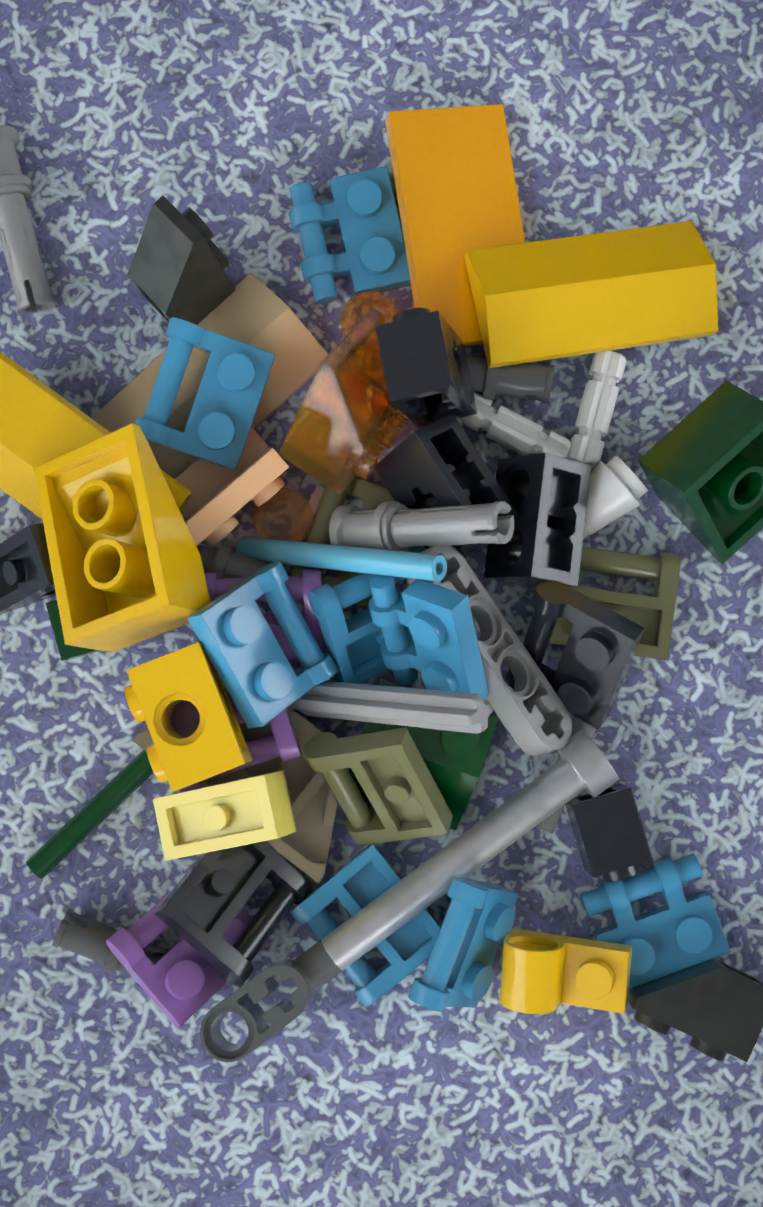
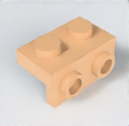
(222, 491)

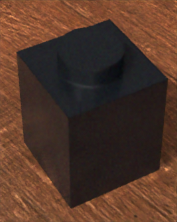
(609, 833)

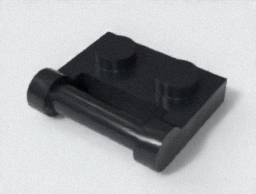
(593, 656)
(217, 891)

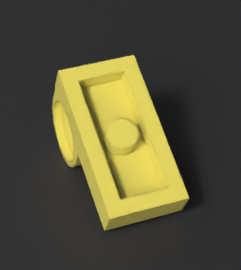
(224, 815)

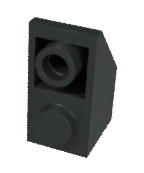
(179, 265)
(707, 1002)

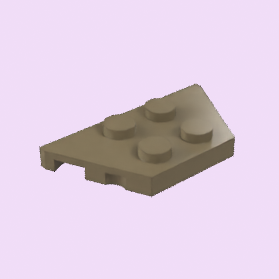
(309, 794)

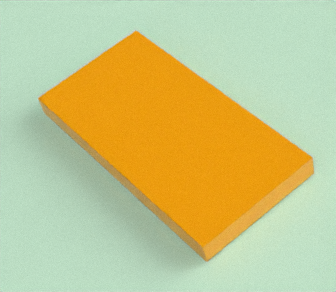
(452, 198)

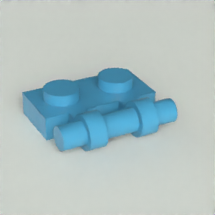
(369, 231)
(441, 639)
(667, 937)

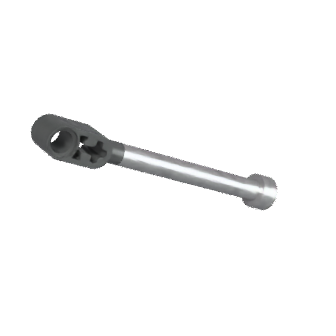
(581, 768)

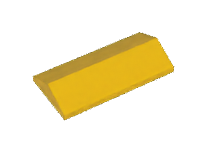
(593, 293)
(39, 428)

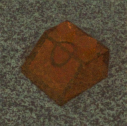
(345, 412)

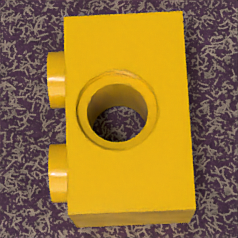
(216, 743)

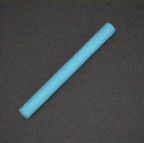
(345, 558)

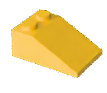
(117, 544)

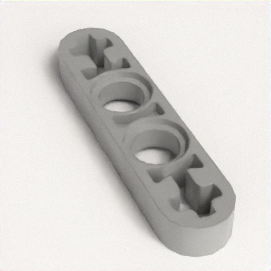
(542, 720)

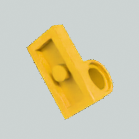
(559, 969)

